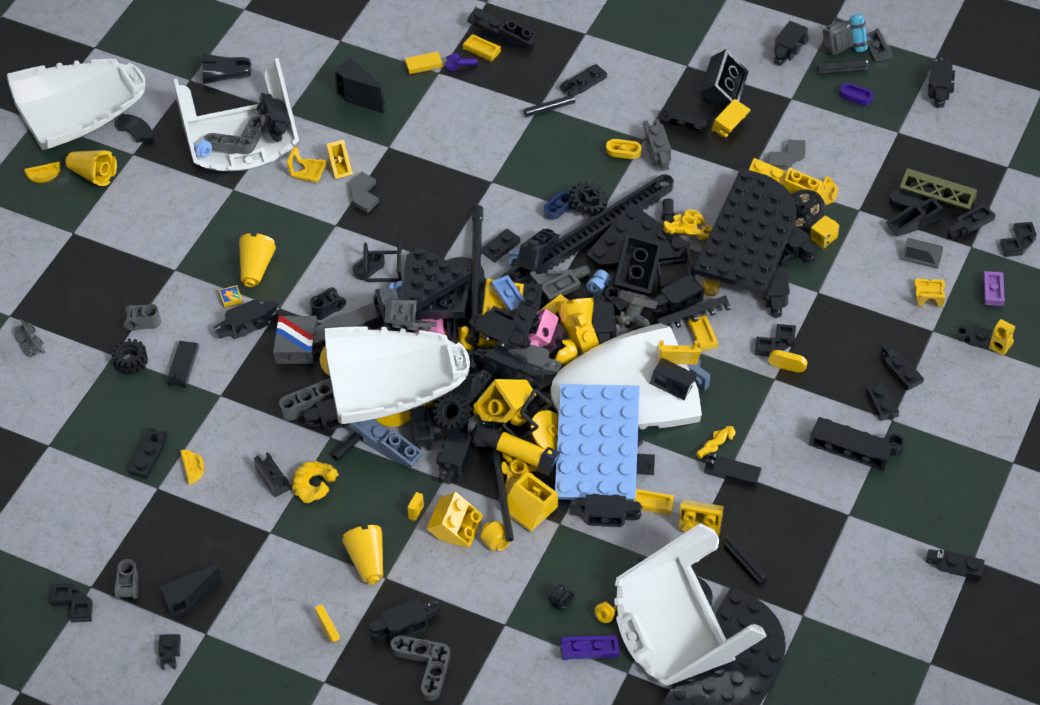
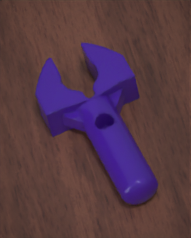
(454, 61)

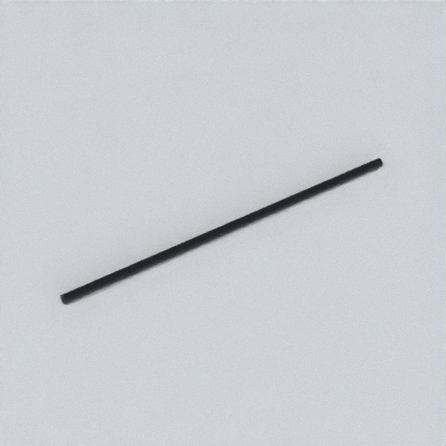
(499, 478)

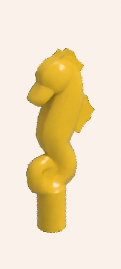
(718, 438)

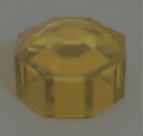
(711, 287)

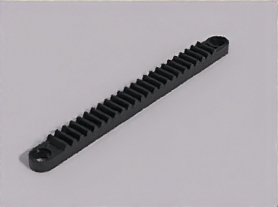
(595, 228)

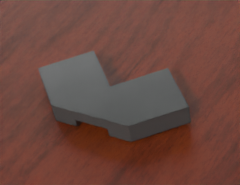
(794, 153)
(361, 197)

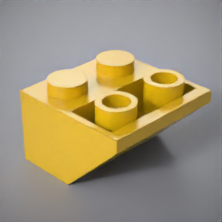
(531, 501)
(695, 512)
(454, 520)

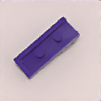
(589, 647)

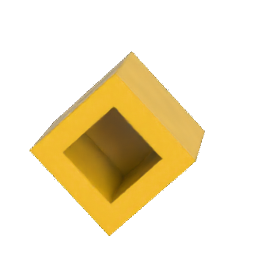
(824, 232)

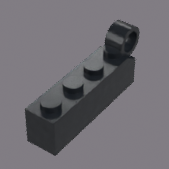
(855, 444)

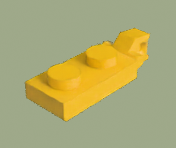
(584, 333)

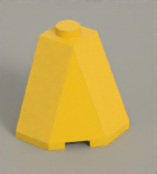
(503, 400)

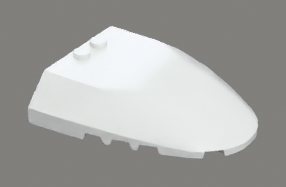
(74, 98)
(631, 361)
(390, 370)

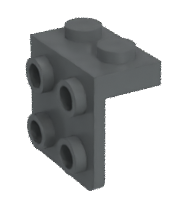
(403, 313)

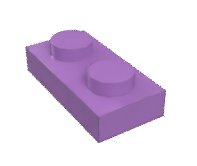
(993, 288)

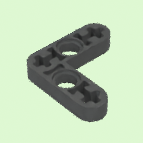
(240, 144)
(429, 657)

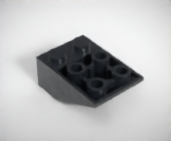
(359, 86)

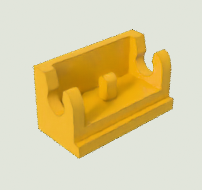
(730, 118)
(679, 353)

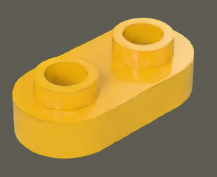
(623, 149)

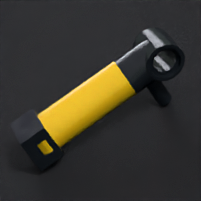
(487, 435)

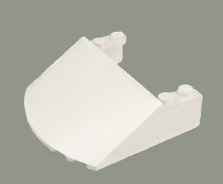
(233, 123)
(668, 615)

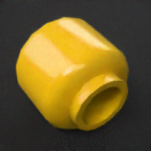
(494, 536)

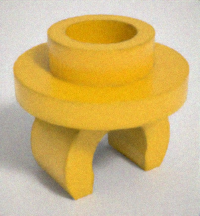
(605, 612)

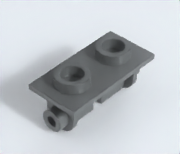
(33, 342)

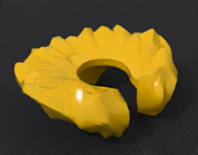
(304, 473)

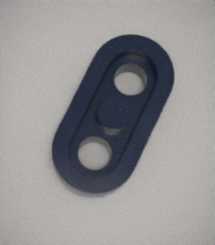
(555, 207)

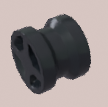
(561, 597)

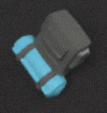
(846, 34)

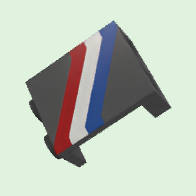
(295, 340)

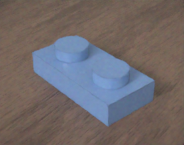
(507, 293)

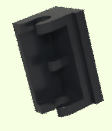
(673, 379)
(421, 427)
(272, 475)

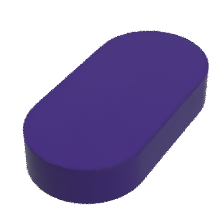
(856, 94)

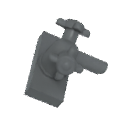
(634, 309)

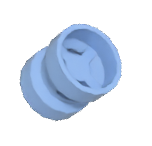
(598, 283)

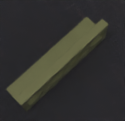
(950, 188)

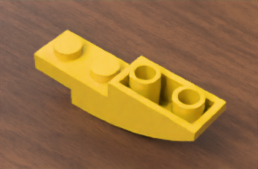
(791, 180)

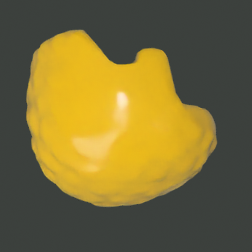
(566, 354)

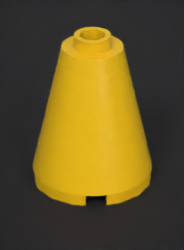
(93, 165)
(254, 257)
(569, 308)
(366, 552)

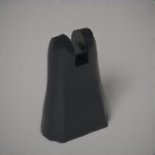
(221, 68)

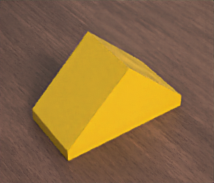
(338, 159)

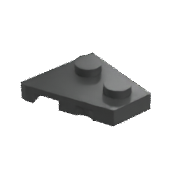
(556, 283)

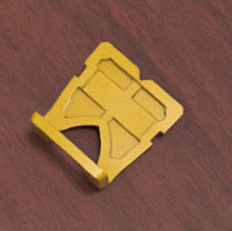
(313, 167)
(929, 290)

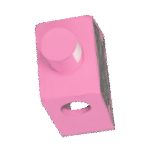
(542, 328)

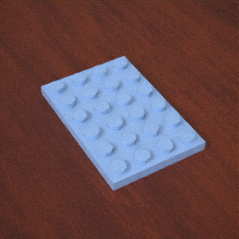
(597, 441)

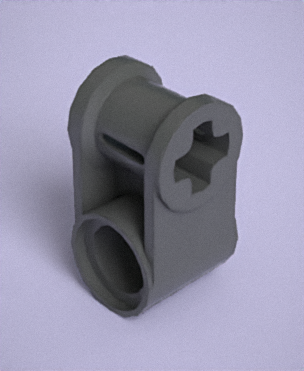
(142, 316)
(126, 583)

